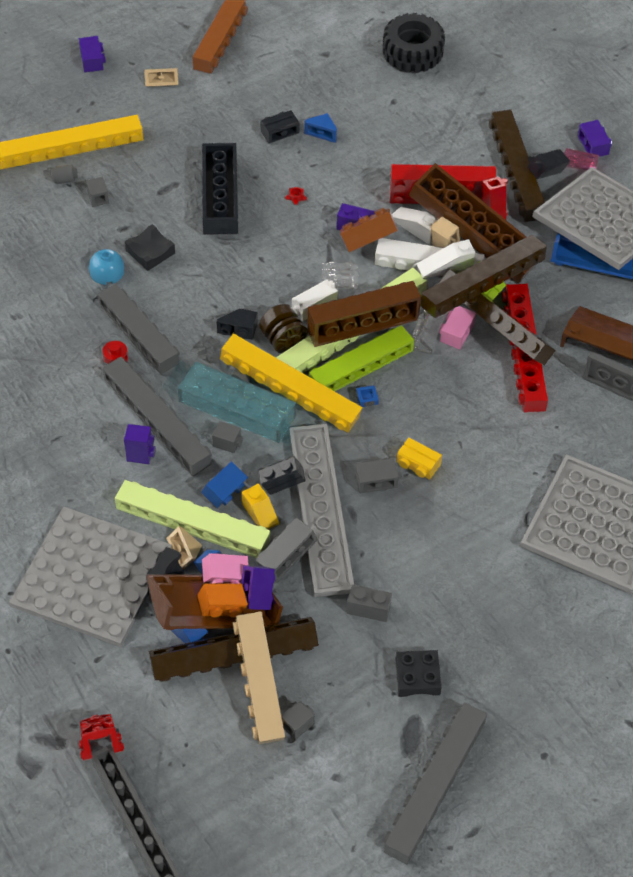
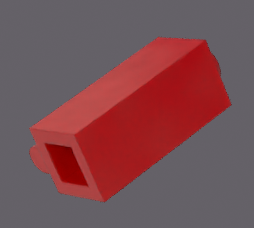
(495, 195)

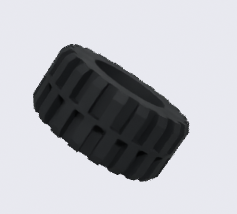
(413, 29)

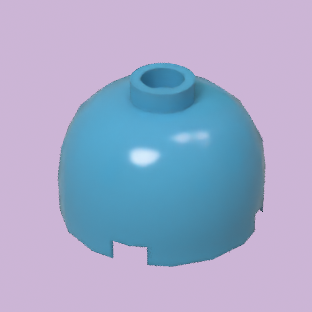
(106, 266)

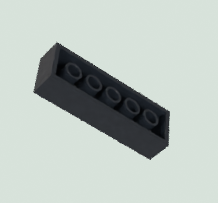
(219, 188)

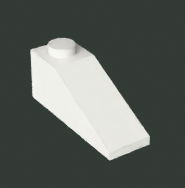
(415, 222)
(453, 257)

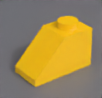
(259, 507)

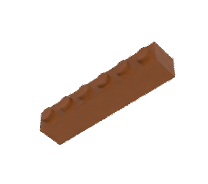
(219, 35)

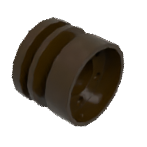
(282, 327)

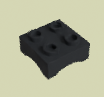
(150, 247)
(167, 564)
(418, 673)

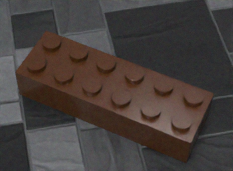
(363, 313)

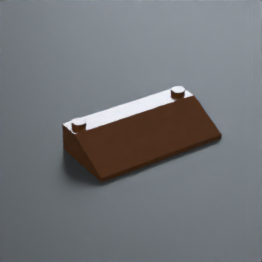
(600, 332)
(179, 608)

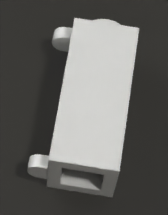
(319, 294)

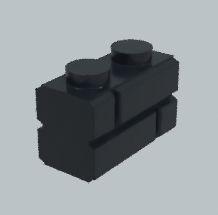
(279, 126)
(282, 475)

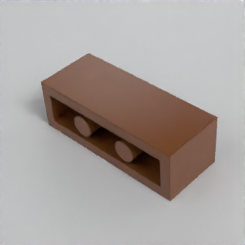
(368, 229)

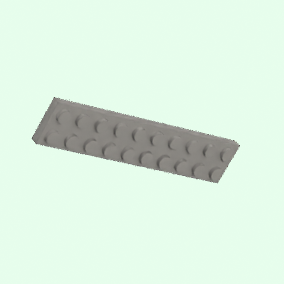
(322, 511)

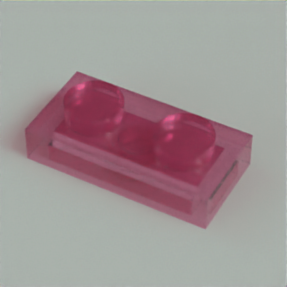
(581, 159)

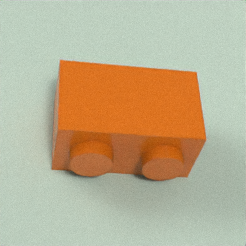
(222, 600)

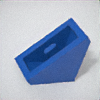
(321, 127)

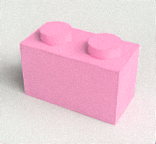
(457, 327)
(223, 568)

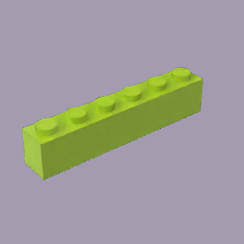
(364, 359)

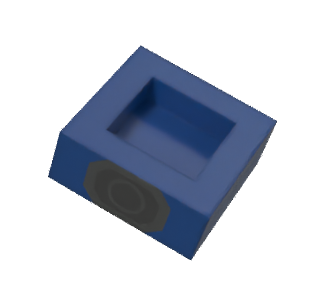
(367, 396)

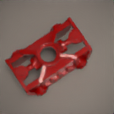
(95, 728)

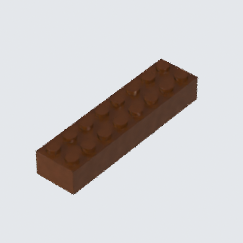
(476, 220)

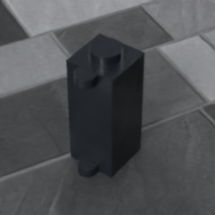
(548, 163)

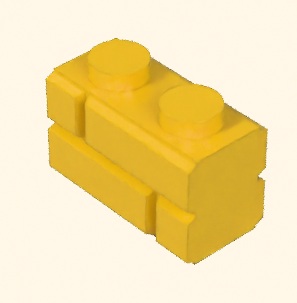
(419, 458)

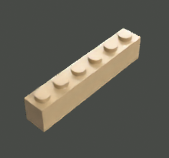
(259, 677)

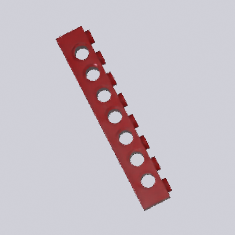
(529, 371)

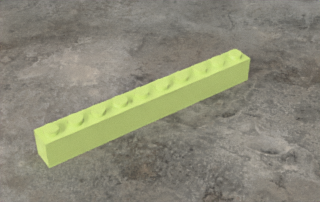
(305, 356)

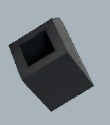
(240, 322)

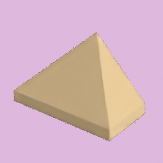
(161, 77)
(184, 543)

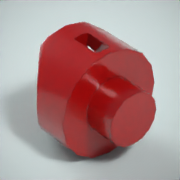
(114, 350)

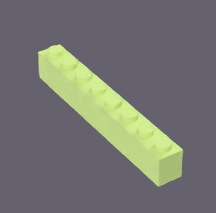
(196, 520)

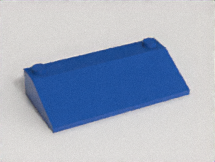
(569, 253)

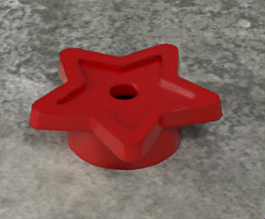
(296, 191)

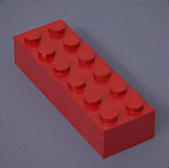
(406, 175)

